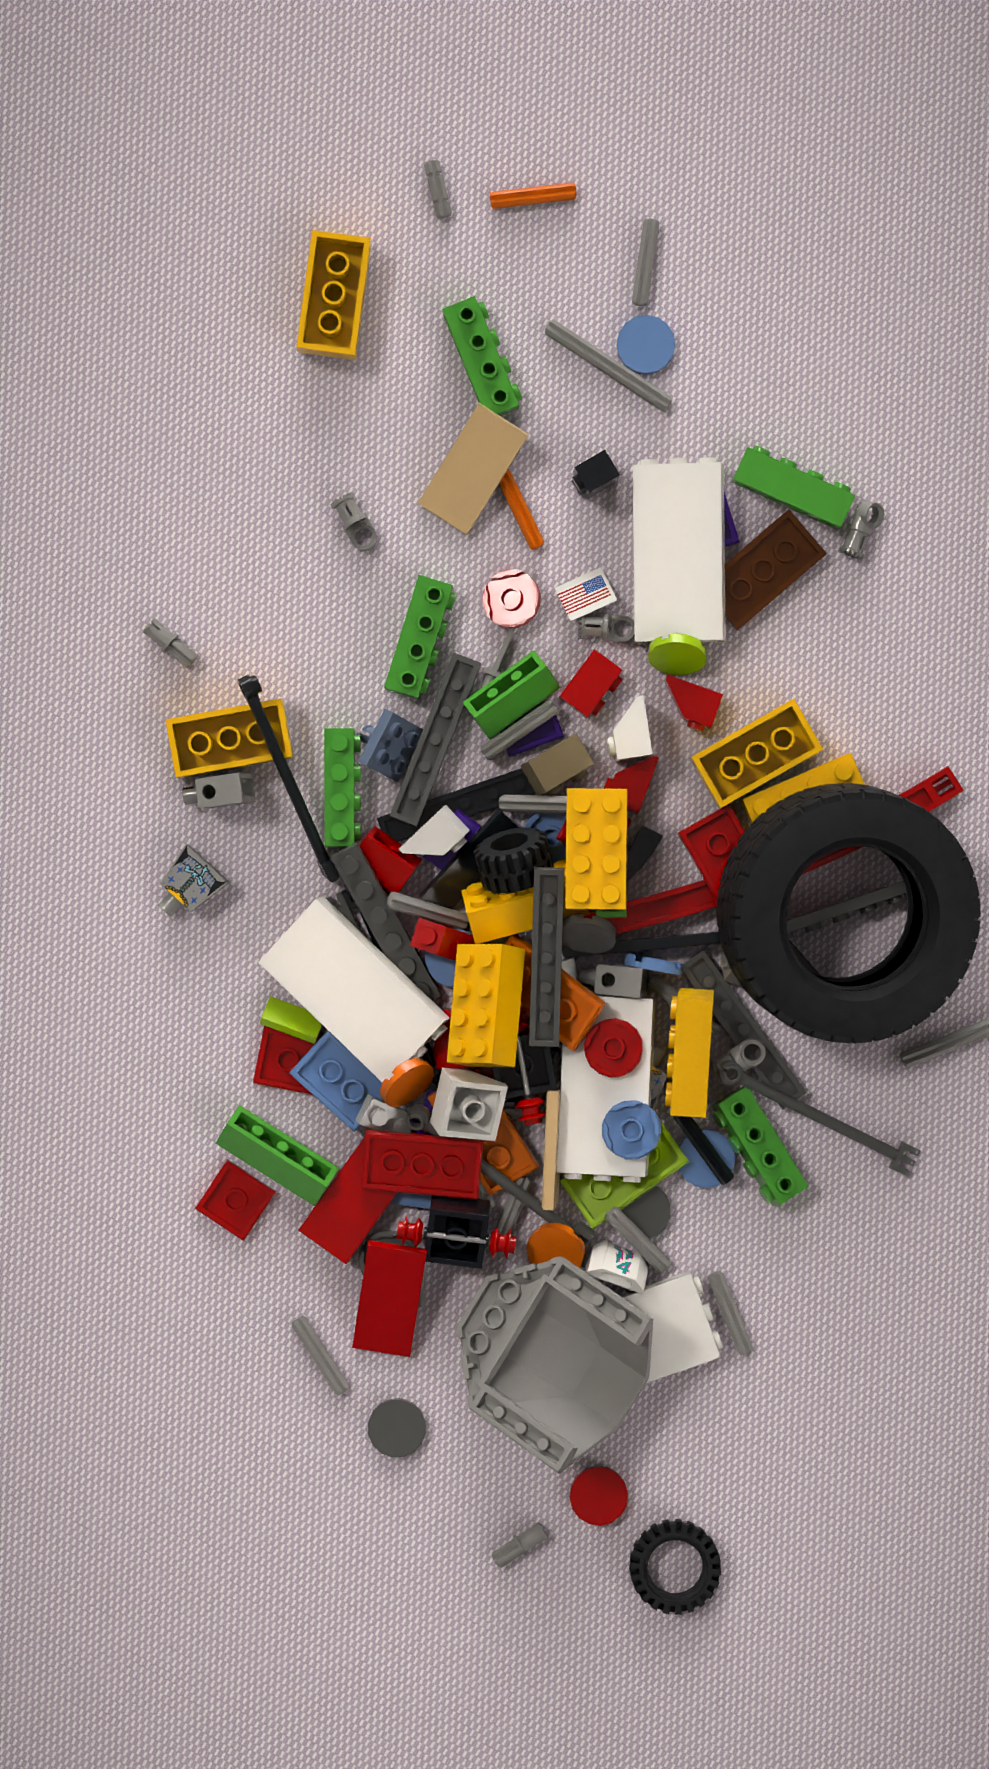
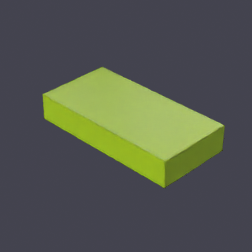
(291, 1020)

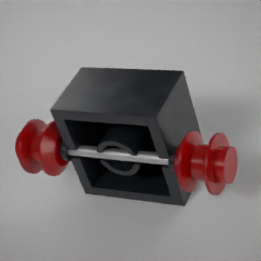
(531, 1075)
(457, 1232)

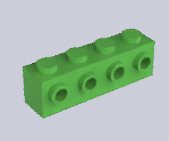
(480, 357)
(793, 488)
(418, 637)
(339, 786)
(759, 1146)
(276, 1155)

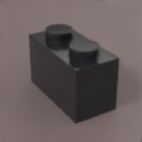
(594, 475)

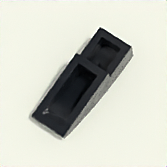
(641, 850)

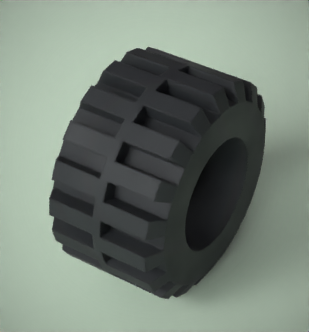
(509, 859)

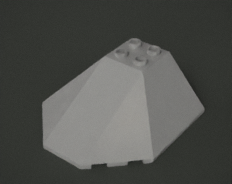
(553, 1358)

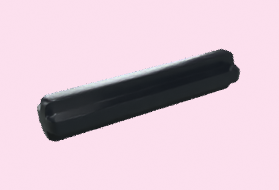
(705, 1149)

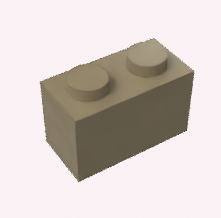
(556, 765)

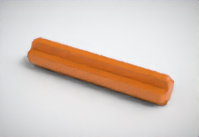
(533, 195)
(521, 511)

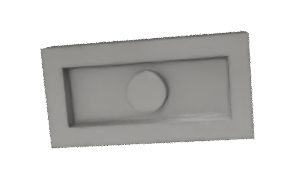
(380, 1116)

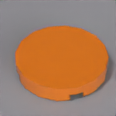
(407, 1083)
(555, 1241)

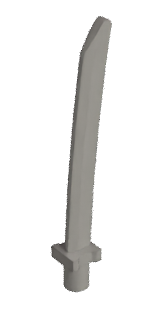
(492, 673)

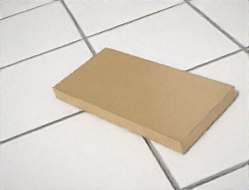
(473, 468)
(551, 1178)

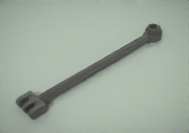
(897, 1155)
(580, 1229)

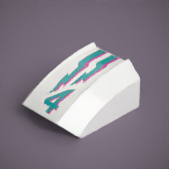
(617, 1266)

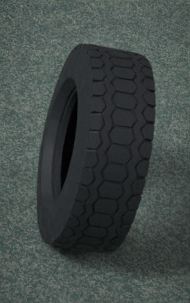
(920, 967)

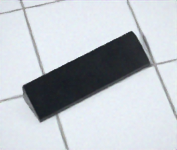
(463, 869)

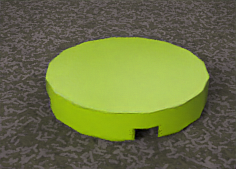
(677, 654)

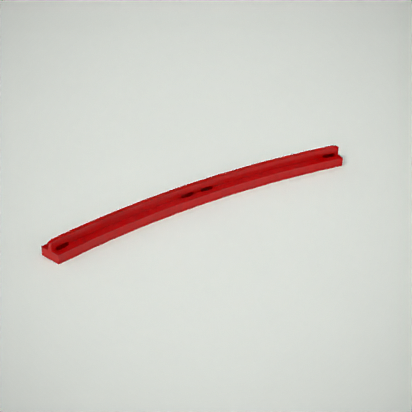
(697, 896)

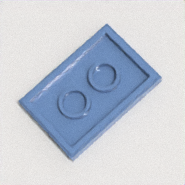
(337, 1078)

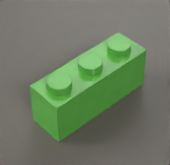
(511, 694)

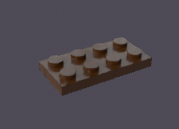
(768, 567)

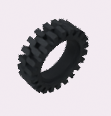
(687, 1599)

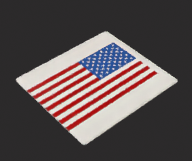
(585, 594)

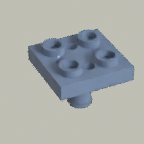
(389, 744)

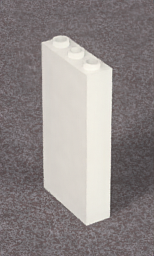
(679, 549)
(354, 989)
(589, 1097)
(679, 1324)

